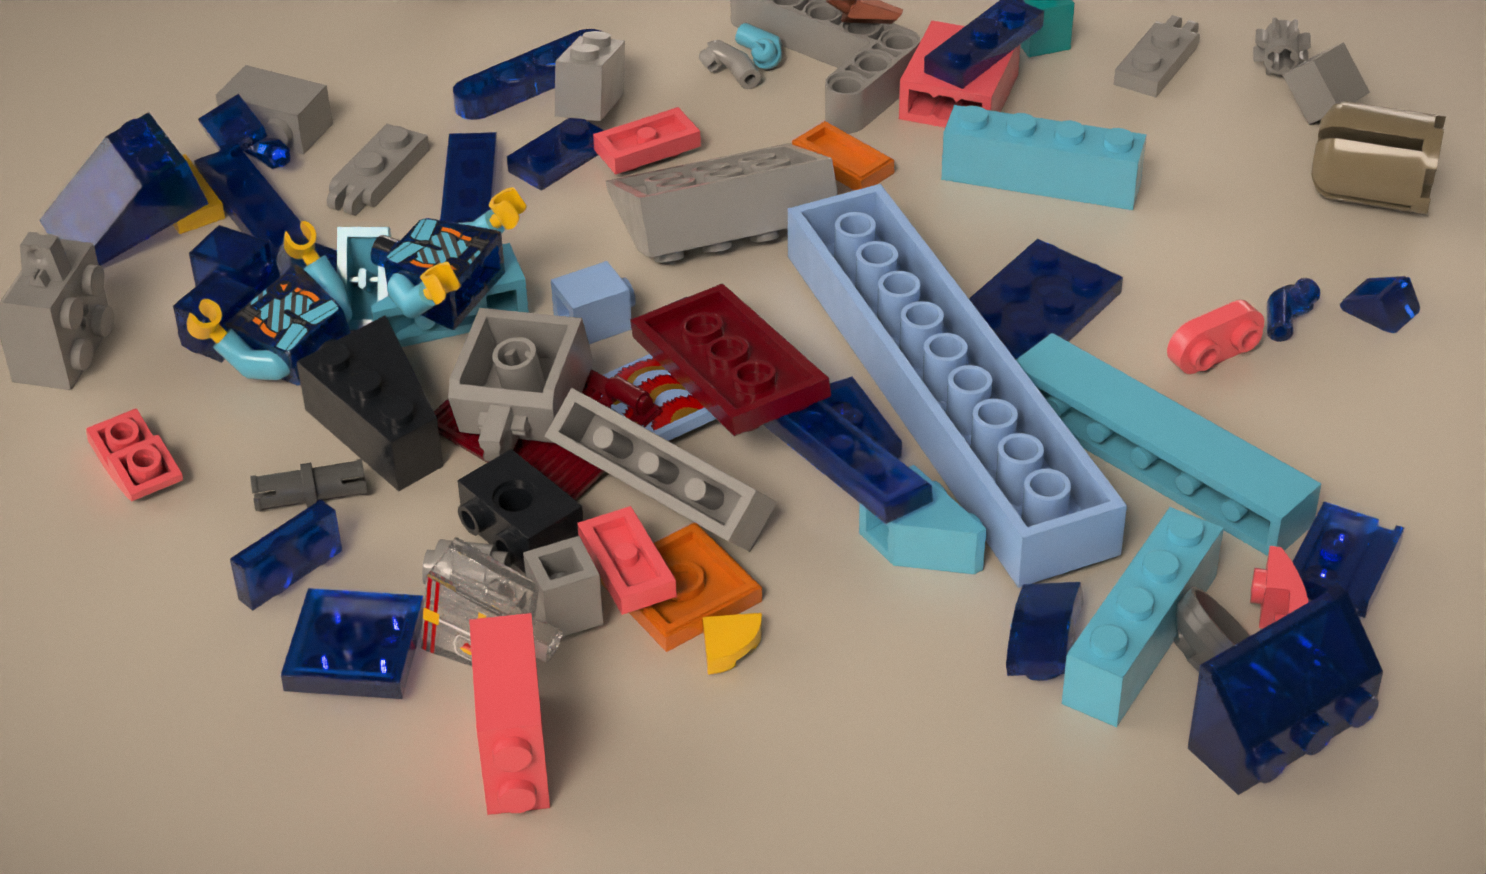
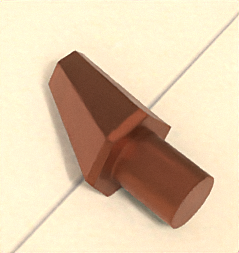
(866, 11)

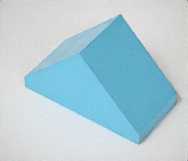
(362, 278)

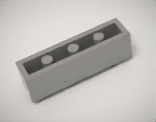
(661, 470)

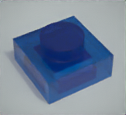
(232, 127)

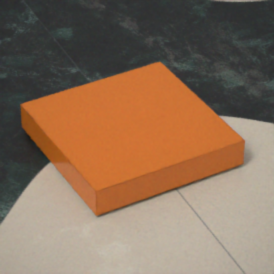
(706, 586)

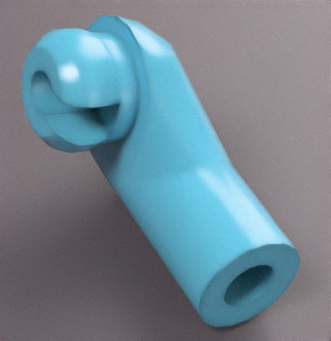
(764, 46)

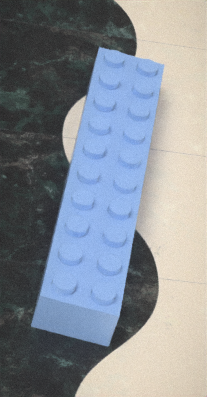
(956, 387)

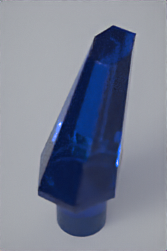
(270, 152)

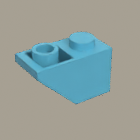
(931, 537)

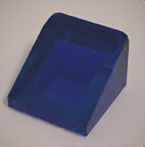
(1383, 302)

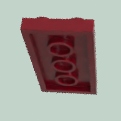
(730, 359)

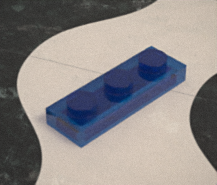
(983, 42)

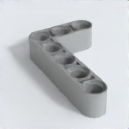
(866, 54)

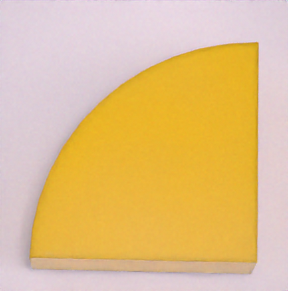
(730, 639)

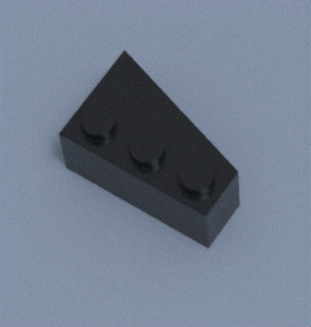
(373, 403)

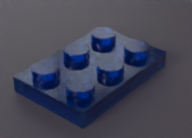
(1044, 295)

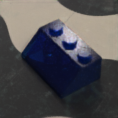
(1285, 692)

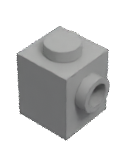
(1325, 81)
(567, 585)

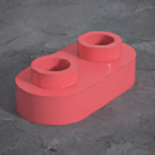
(1216, 337)

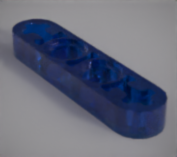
(489, 89)

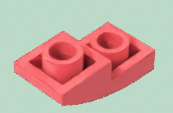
(133, 455)
(1277, 587)

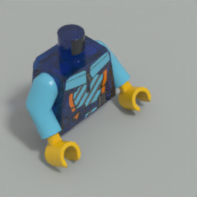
(446, 265)
(284, 321)

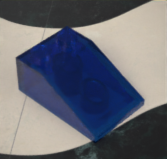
(126, 191)

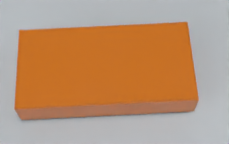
(853, 161)

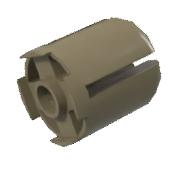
(1377, 156)

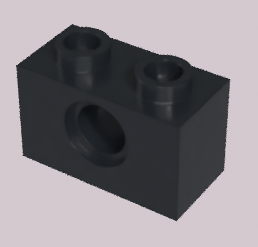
(516, 507)

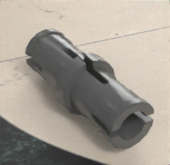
(308, 484)

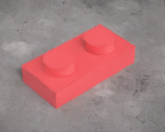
(647, 140)
(627, 560)

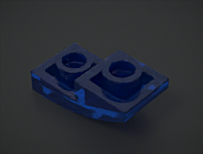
(1043, 629)

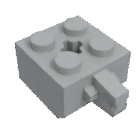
(54, 312)
(516, 376)

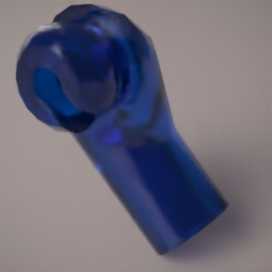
(1289, 304)

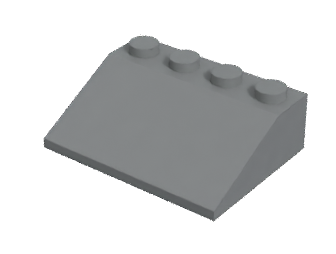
(719, 199)

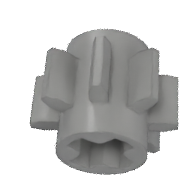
(1281, 46)

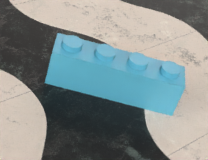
(1043, 156)
(1139, 617)

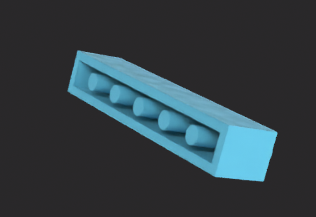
(1173, 448)

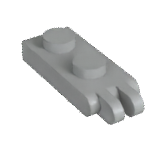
(1158, 56)
(376, 169)

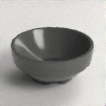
(1204, 627)

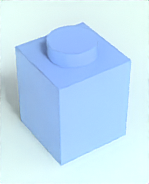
(596, 297)

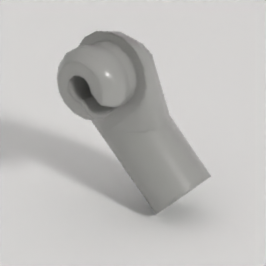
(735, 60)

